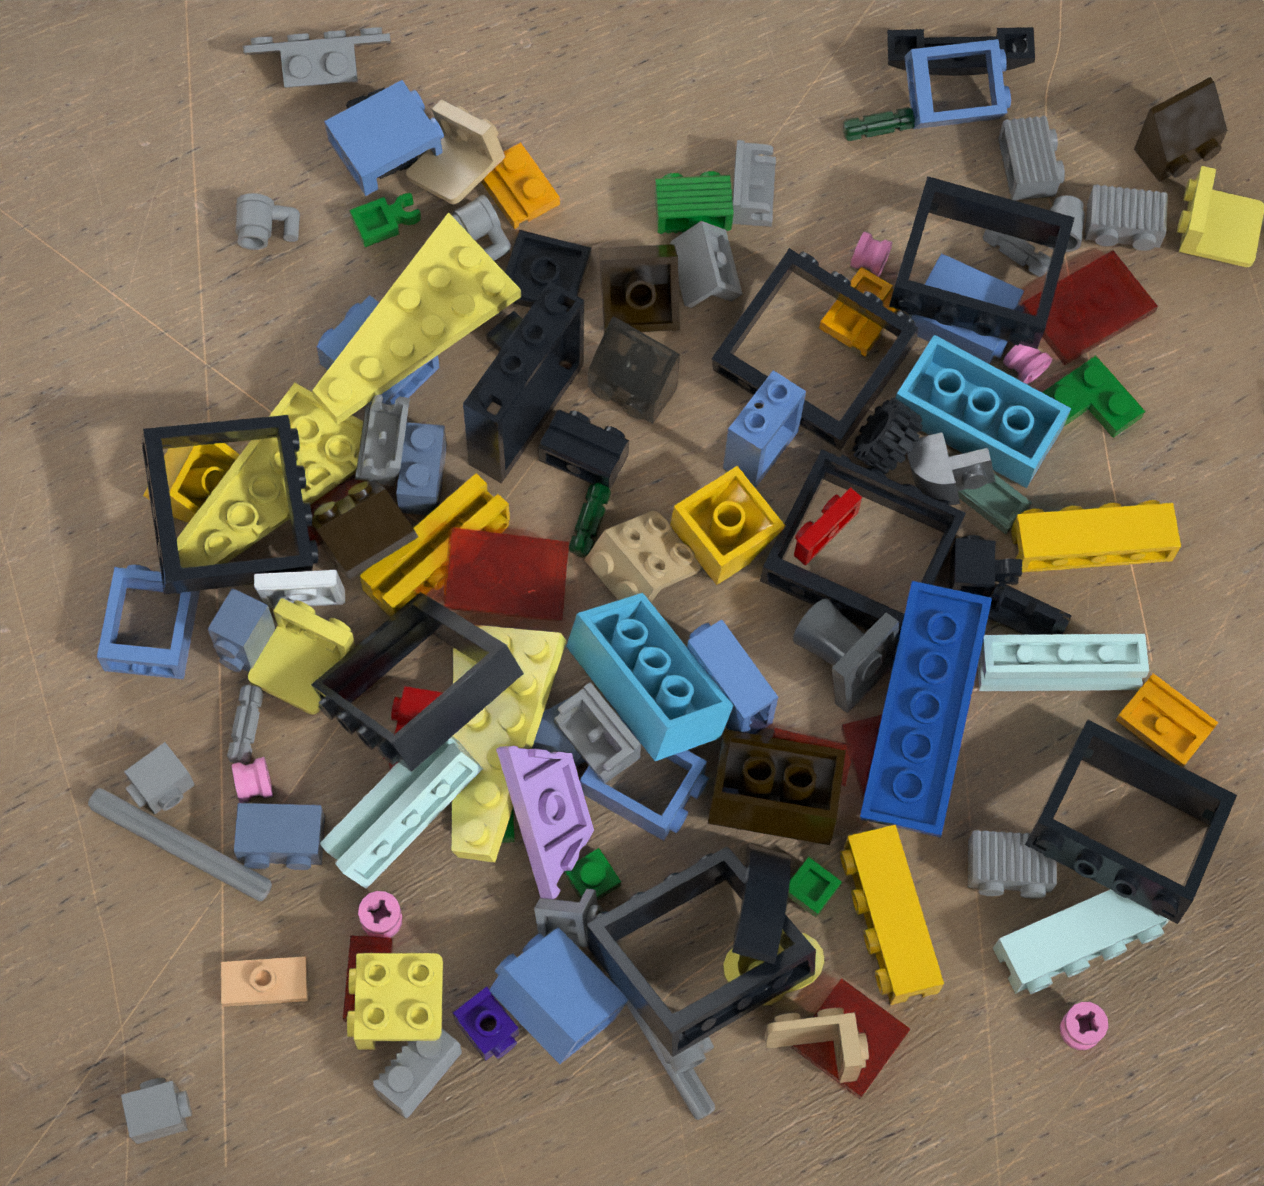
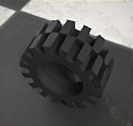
(888, 435)

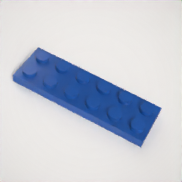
(926, 709)

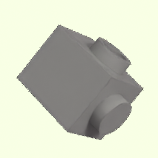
(158, 780)
(156, 1110)

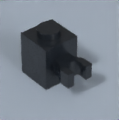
(976, 569)

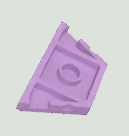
(548, 811)

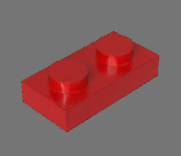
(836, 515)

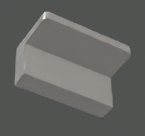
(706, 265)

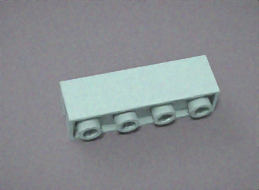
(1062, 662)
(398, 812)
(1075, 937)

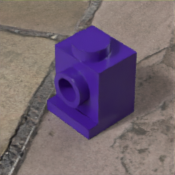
(487, 1043)

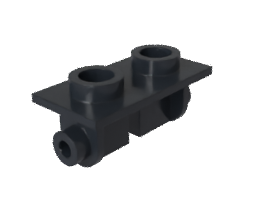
(1026, 613)

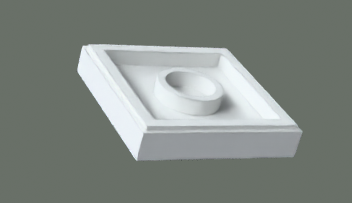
(310, 587)

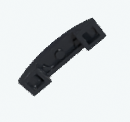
(1016, 42)
(762, 904)

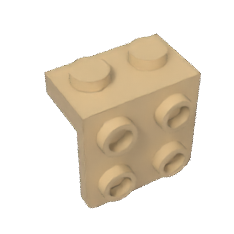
(468, 155)
(641, 557)
(830, 1025)

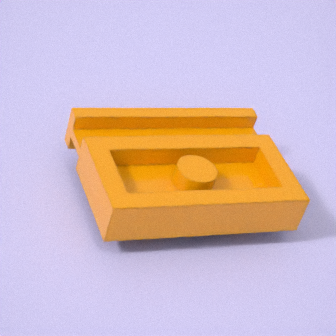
(520, 187)
(849, 325)
(1166, 721)

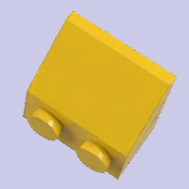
(194, 475)
(725, 524)

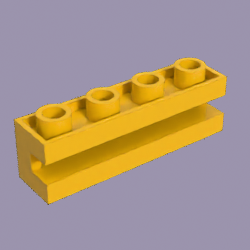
(1096, 536)
(423, 561)
(892, 915)

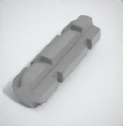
(1019, 251)
(245, 724)

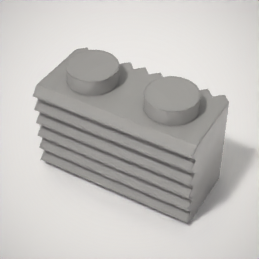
(1030, 158)
(1126, 217)
(1005, 863)
(416, 1072)

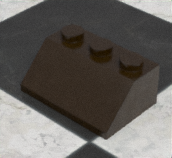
(777, 787)

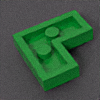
(1099, 391)

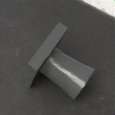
(856, 657)

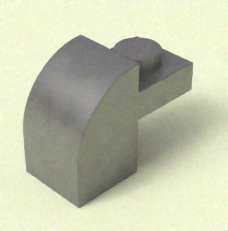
(943, 475)

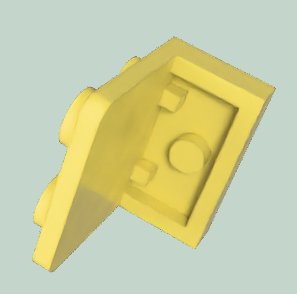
(1219, 223)
(300, 654)
(395, 998)

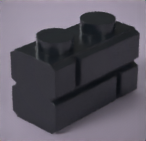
(584, 448)

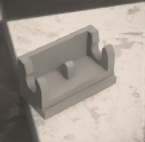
(753, 184)
(382, 441)
(597, 733)

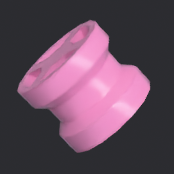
(871, 254)
(1027, 362)
(252, 780)
(379, 923)
(1078, 1033)

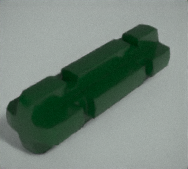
(878, 124)
(589, 519)

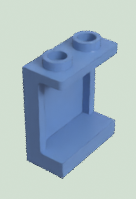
(383, 134)

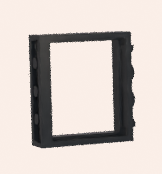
(995, 215)
(839, 287)
(525, 382)
(873, 486)
(237, 573)
(385, 649)
(1157, 778)
(724, 1004)

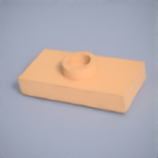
(264, 981)

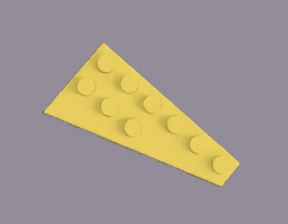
(429, 308)
(253, 493)
(511, 719)

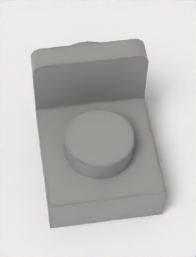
(568, 916)

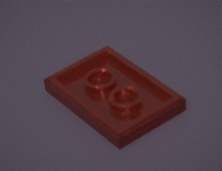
(1093, 307)
(505, 574)

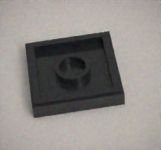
(546, 259)

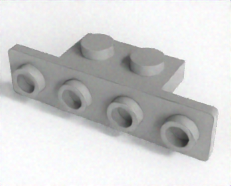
(318, 60)

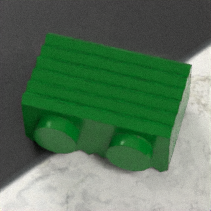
(688, 200)

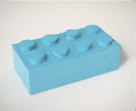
(983, 409)
(649, 676)

